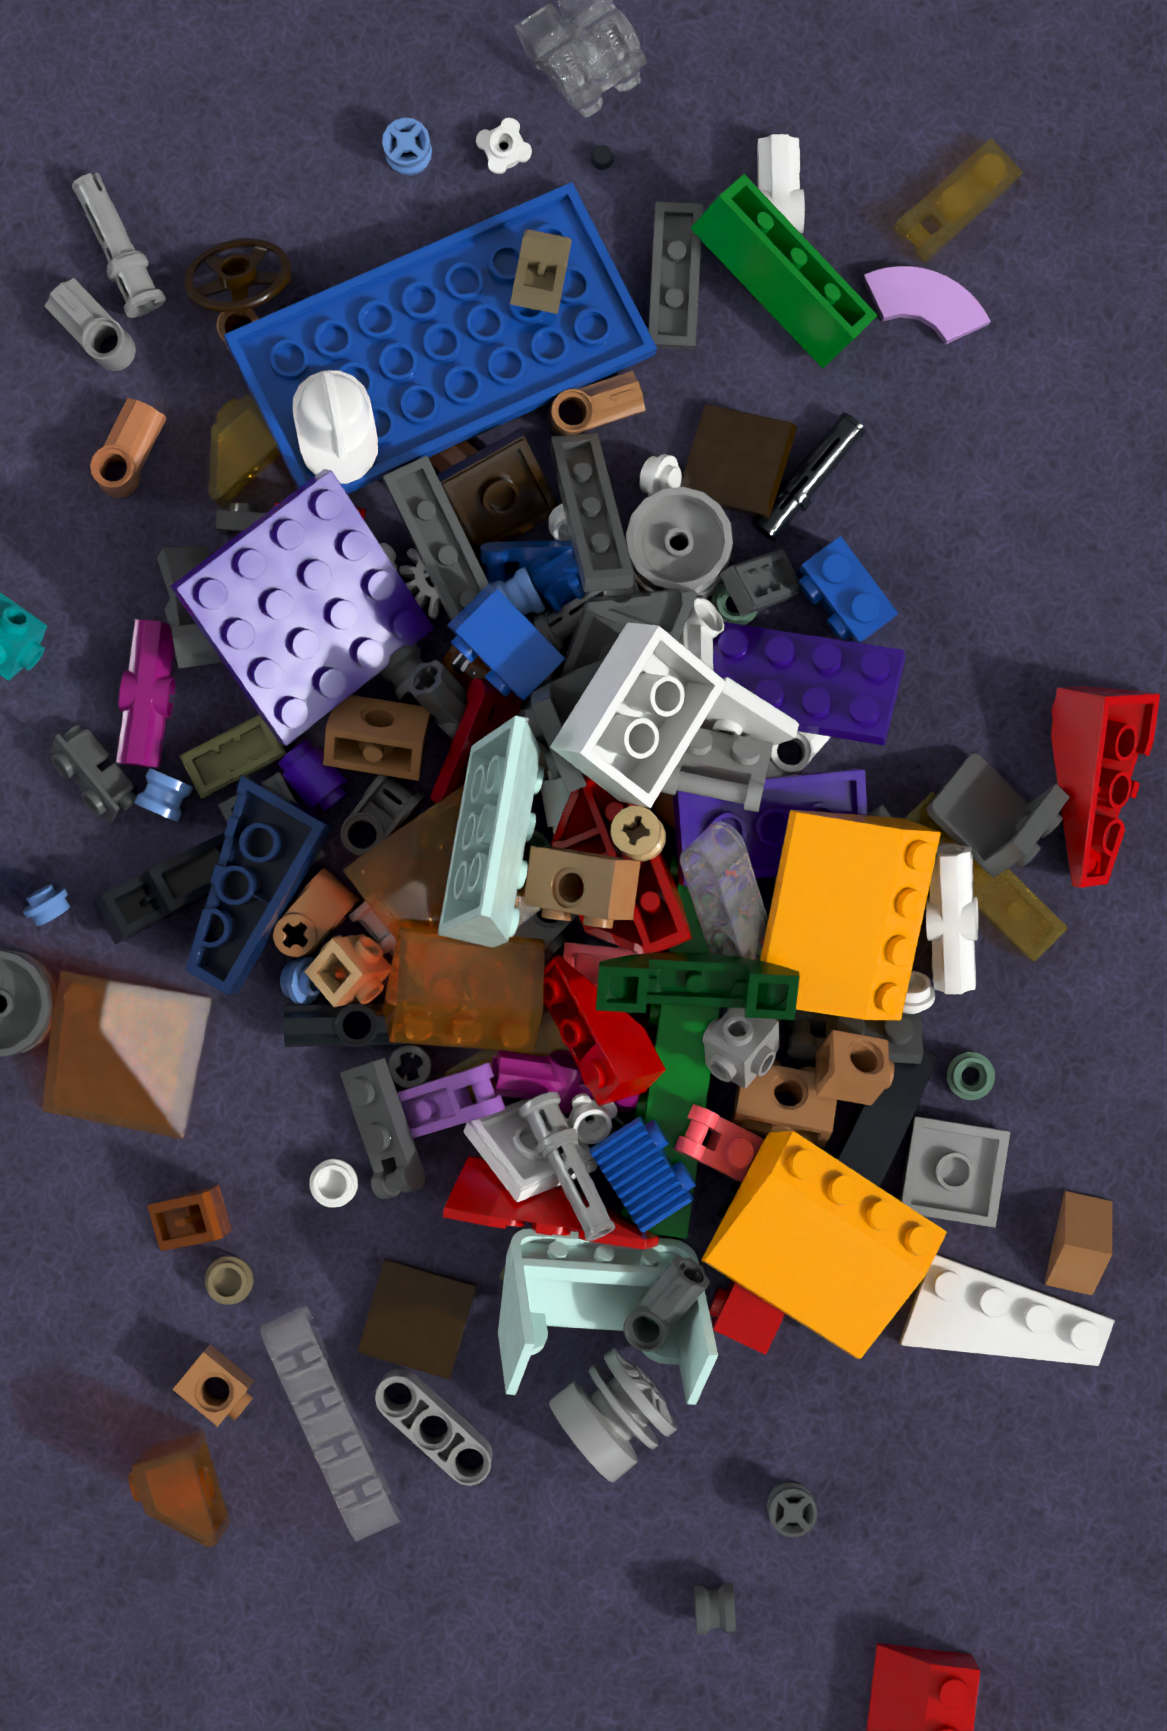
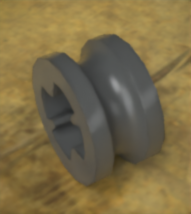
(423, 1071)

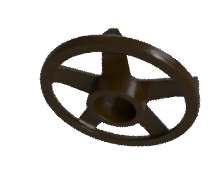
(237, 275)

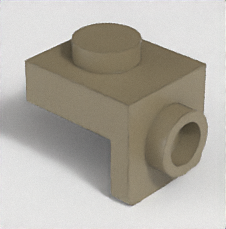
(541, 271)

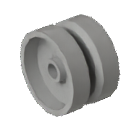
(679, 518)

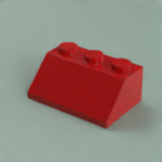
(922, 1690)

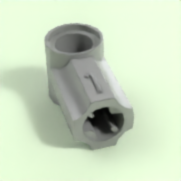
(90, 324)

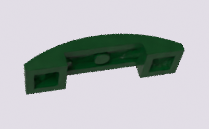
(697, 980)

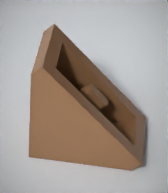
(1080, 1243)

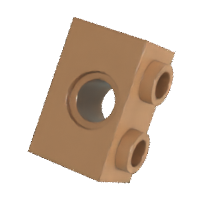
(377, 737)
(607, 881)
(761, 1113)

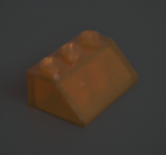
(465, 992)

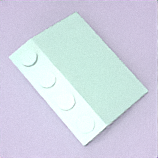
(492, 836)

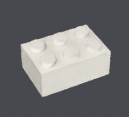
(638, 714)

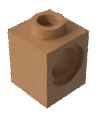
(853, 1067)
(194, 1390)

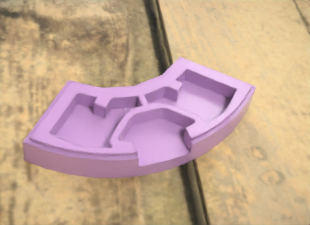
(925, 297)

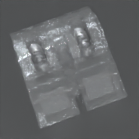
(583, 50)

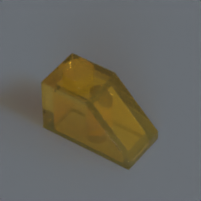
(239, 449)

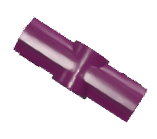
(146, 695)
(533, 1075)

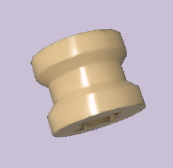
(648, 837)

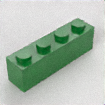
(783, 271)

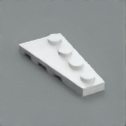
(993, 1316)

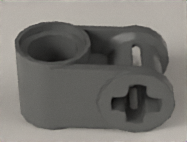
(381, 811)

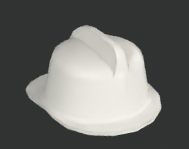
(335, 425)

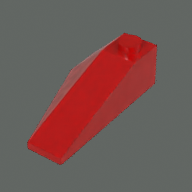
(1094, 753)
(485, 1201)

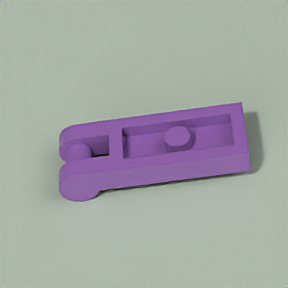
(448, 1102)

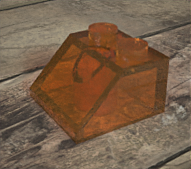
(181, 1488)

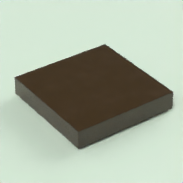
(739, 459)
(498, 492)
(417, 1318)

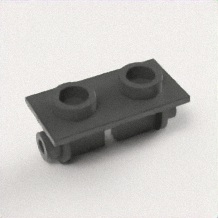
(79, 761)

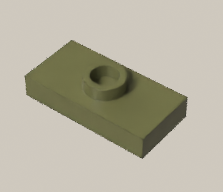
(230, 755)

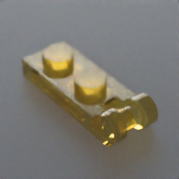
(959, 199)

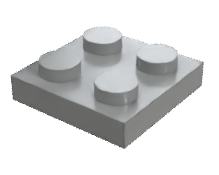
(954, 1170)

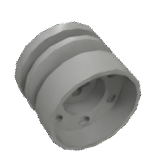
(613, 1415)

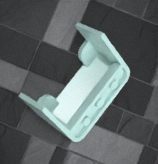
(594, 1287)

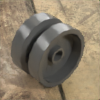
(30, 998)

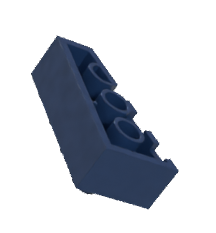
(259, 870)

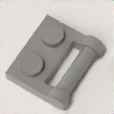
(722, 768)

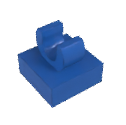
(559, 580)

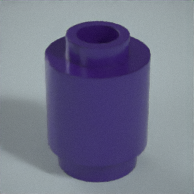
(310, 779)

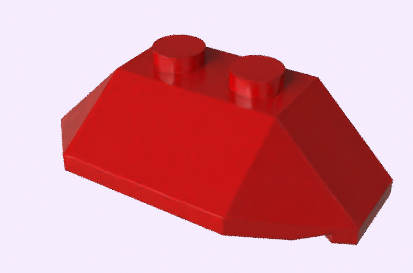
(658, 911)

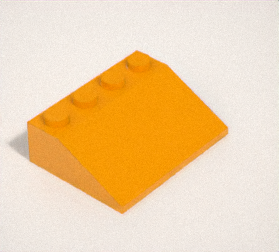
(850, 910)
(822, 1243)

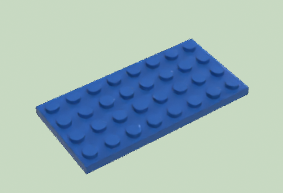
(444, 342)

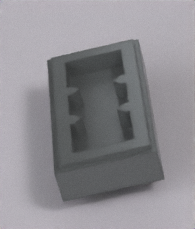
(761, 582)

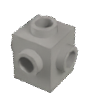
(740, 1046)

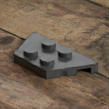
(607, 616)

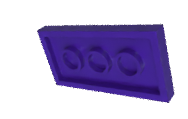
(817, 681)
(765, 830)

